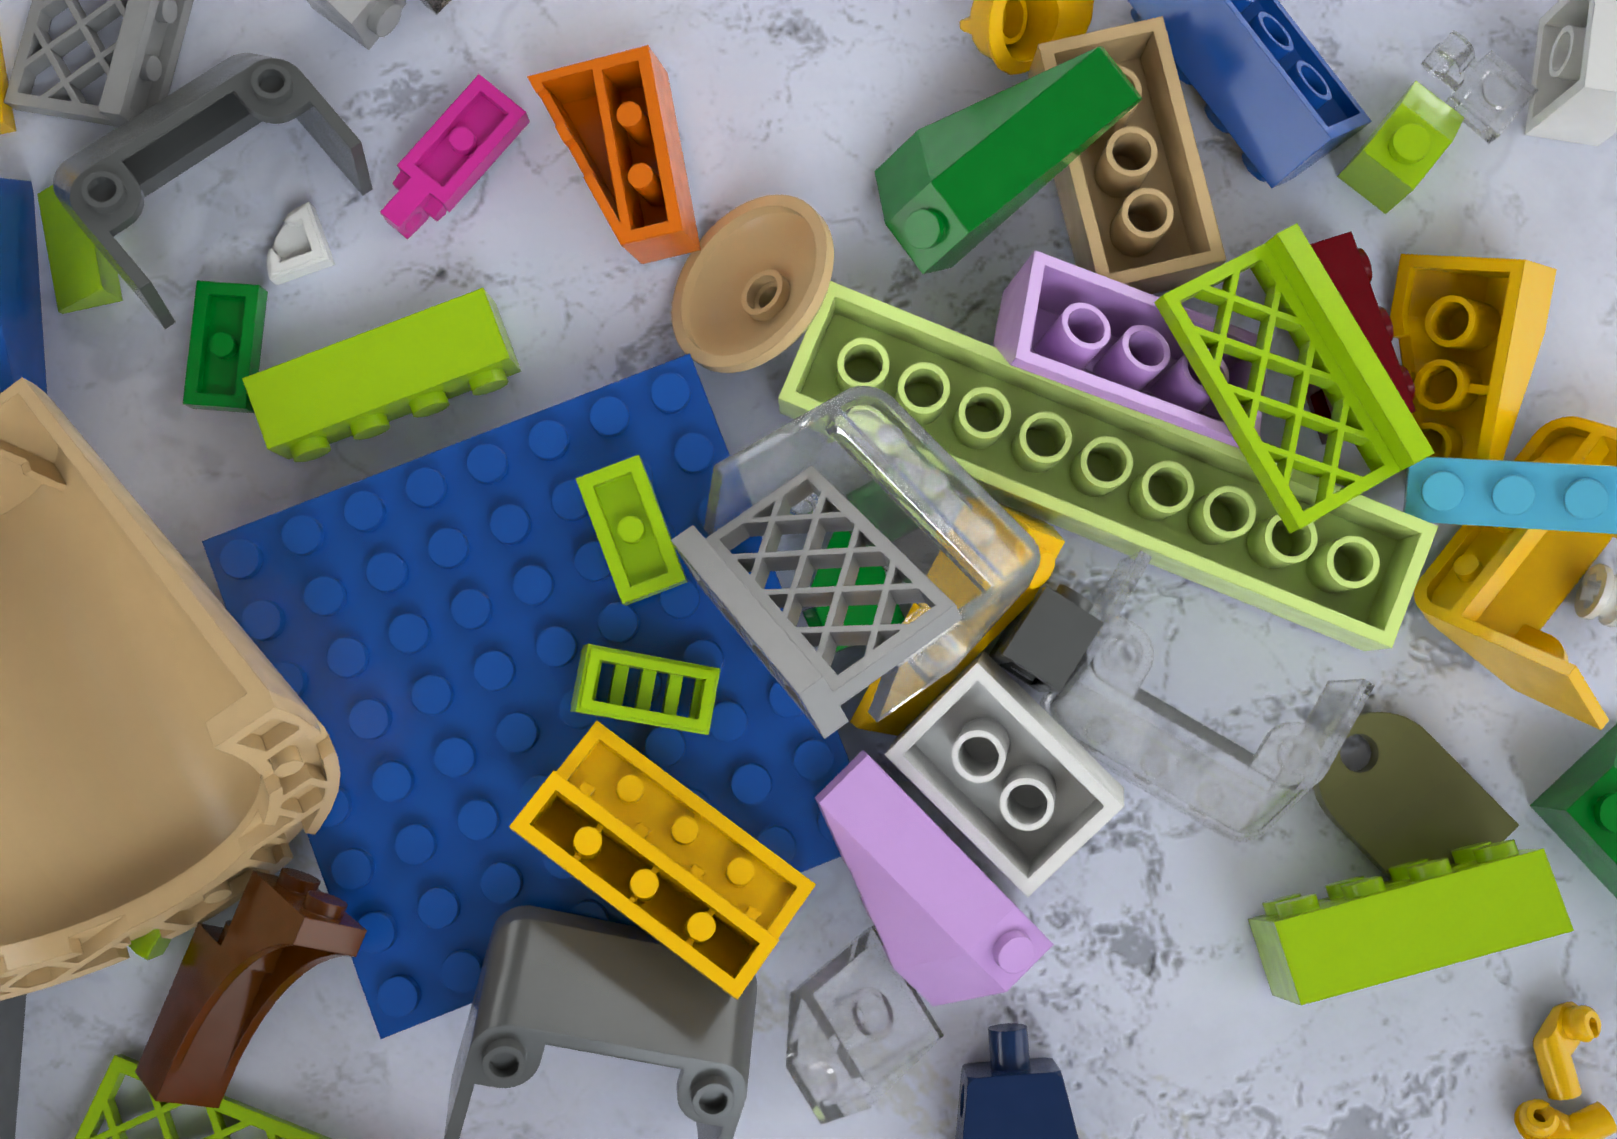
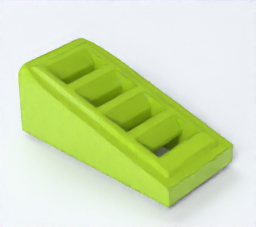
(702, 697)

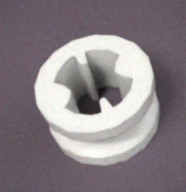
(1598, 595)

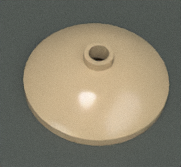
(753, 284)

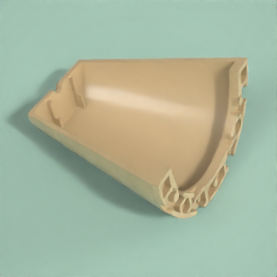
(136, 721)

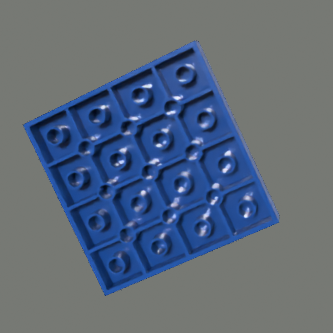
(443, 651)

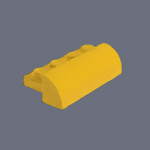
(664, 858)

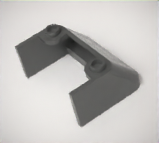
(111, 177)
(606, 994)

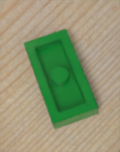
(224, 345)

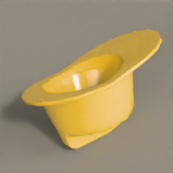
(1013, 28)

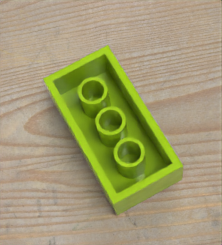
(1410, 924)

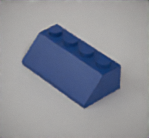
(1259, 81)

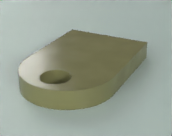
(1408, 797)

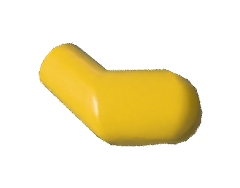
(1557, 1041)
(1540, 1121)

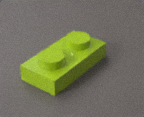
(631, 530)

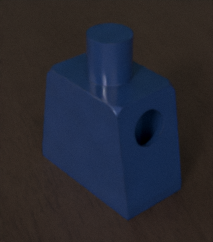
(1013, 1093)

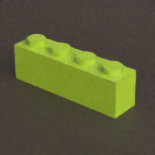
(382, 376)

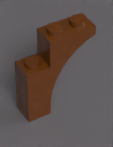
(235, 979)

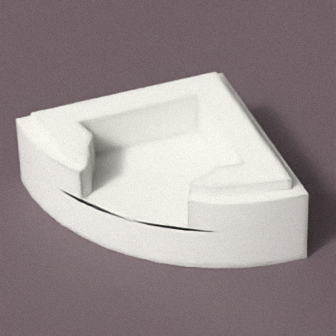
(299, 247)

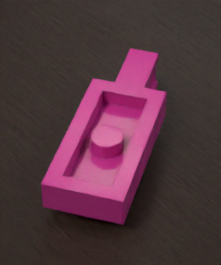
(453, 155)

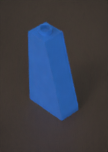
(19, 288)

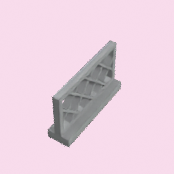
(136, 65)
(774, 633)

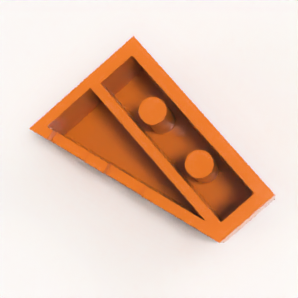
(627, 143)

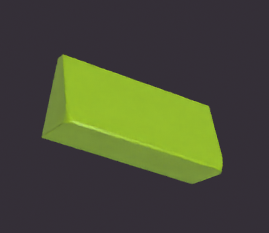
(77, 267)

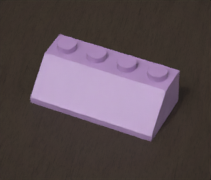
(1111, 344)

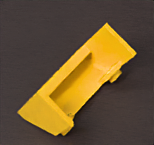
(1504, 583)

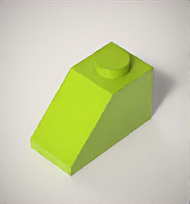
(1402, 148)

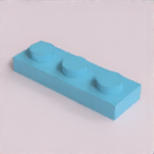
(1513, 494)

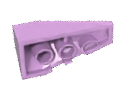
(928, 900)

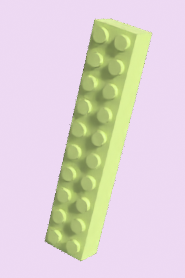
(1120, 473)

